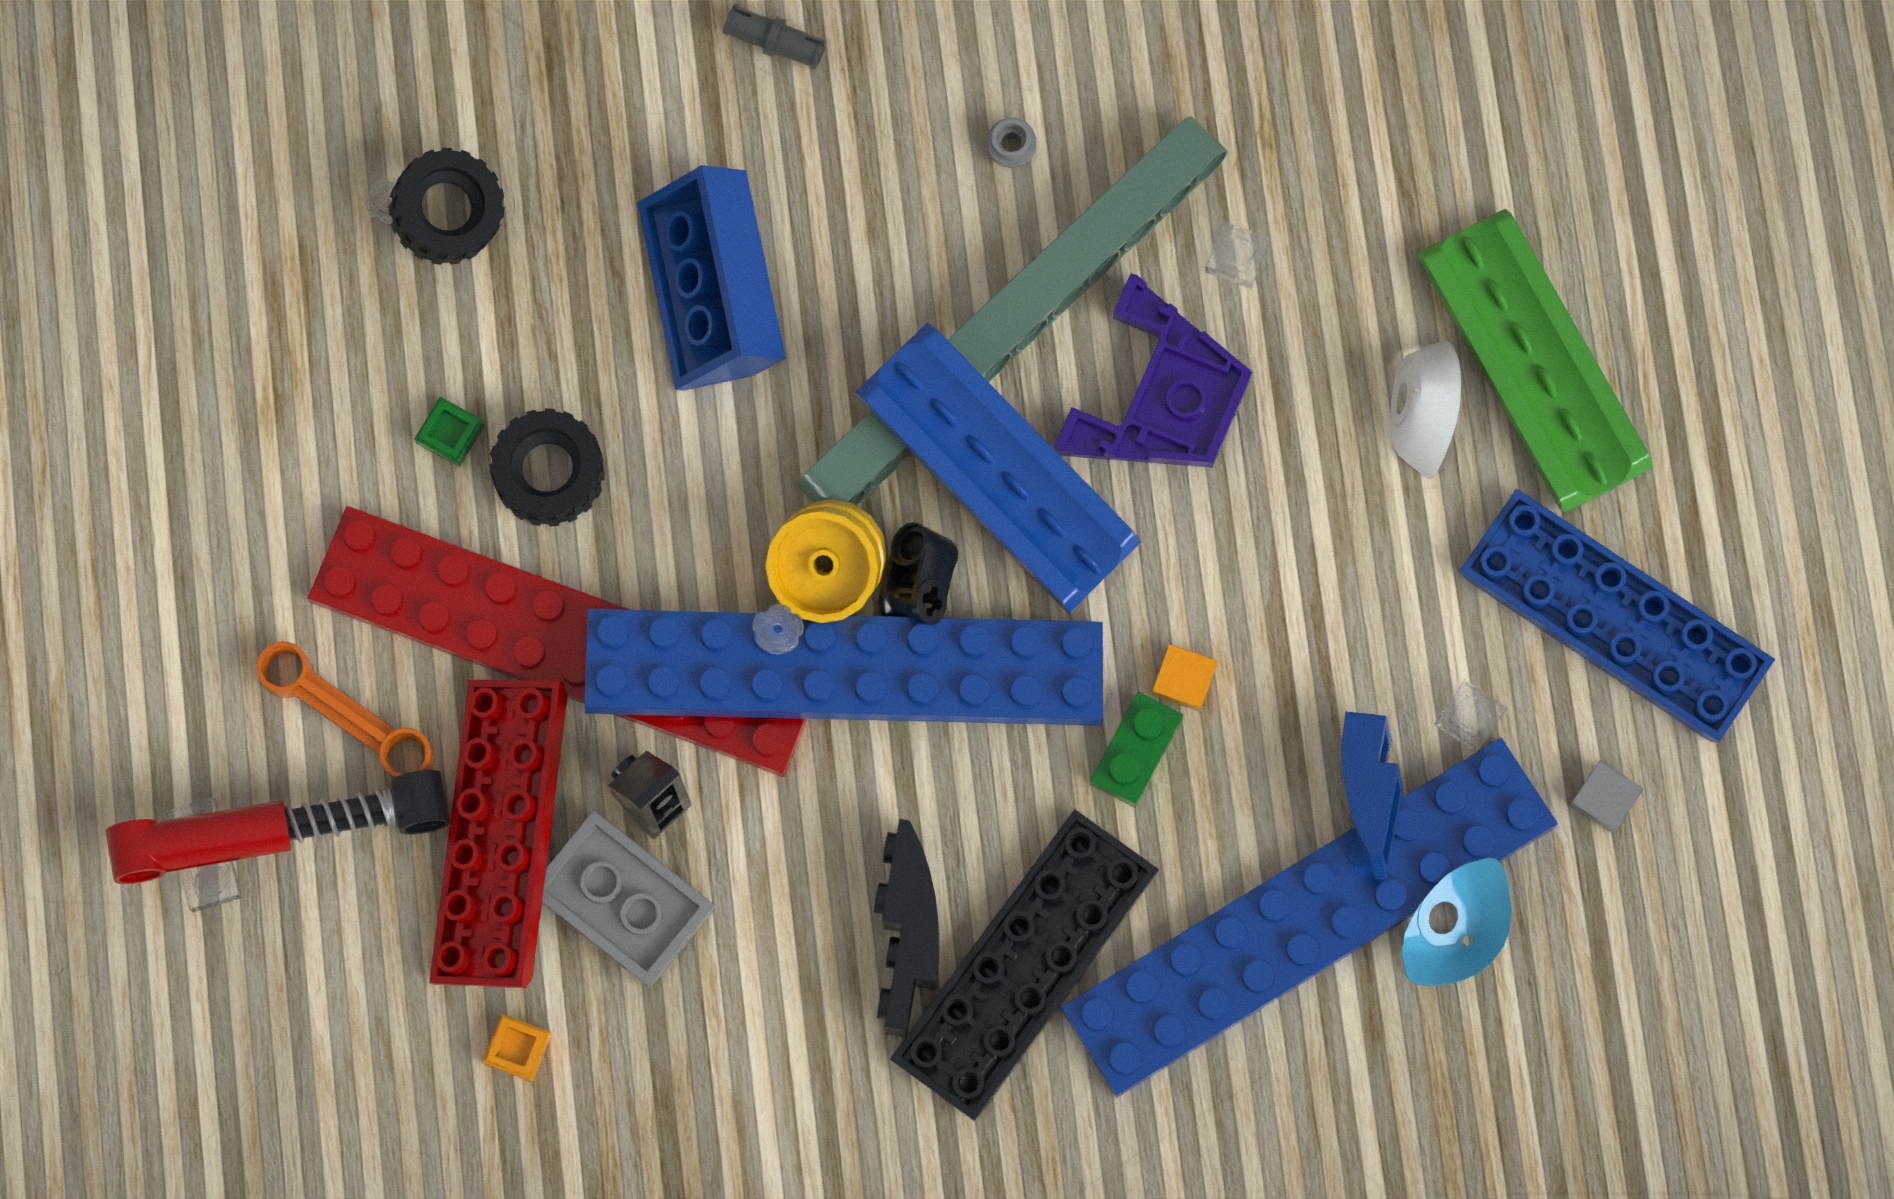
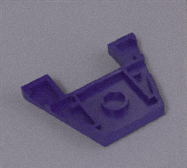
(1181, 401)

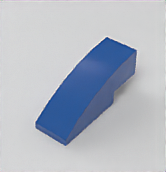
(1371, 786)

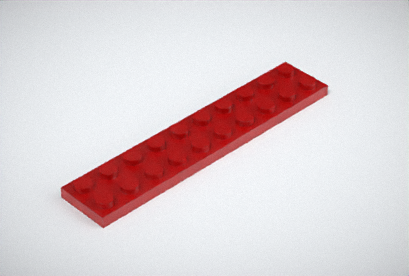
(503, 623)

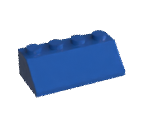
(711, 278)

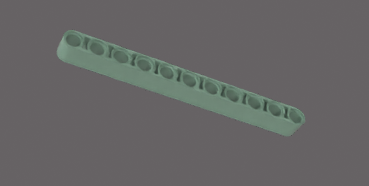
(1036, 296)

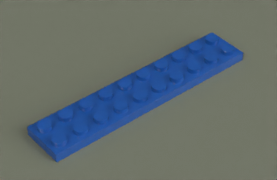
(846, 669)
(1302, 921)

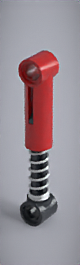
(149, 849)

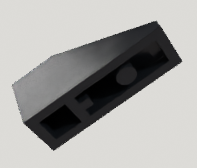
(649, 792)

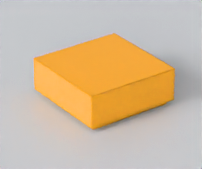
(1184, 677)
(517, 1048)

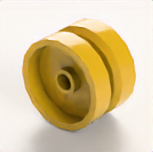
(816, 588)

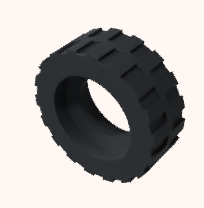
(470, 176)
(540, 429)

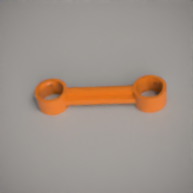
(341, 708)

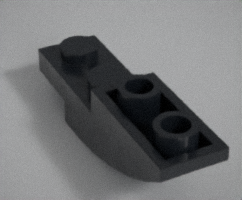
(909, 908)

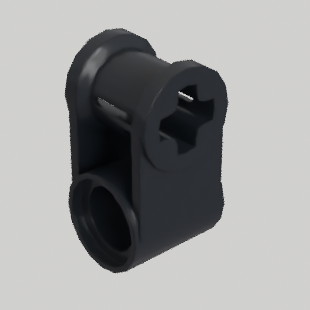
(920, 572)

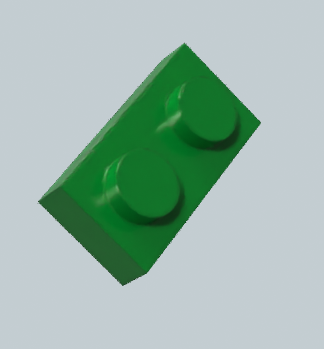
(1136, 749)

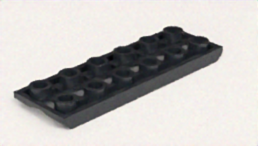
(1024, 965)

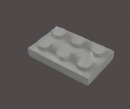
(623, 899)

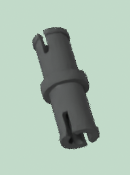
(774, 36)

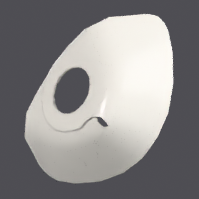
(1429, 416)

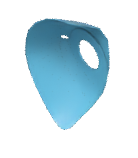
(1484, 913)

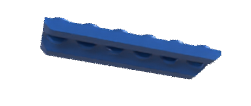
(998, 467)
(1616, 617)

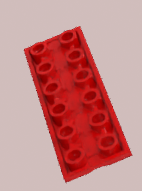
(499, 833)

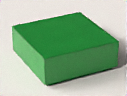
(449, 431)

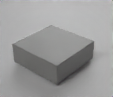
(1606, 797)

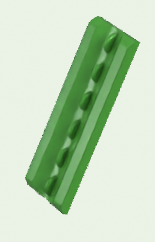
(1535, 360)

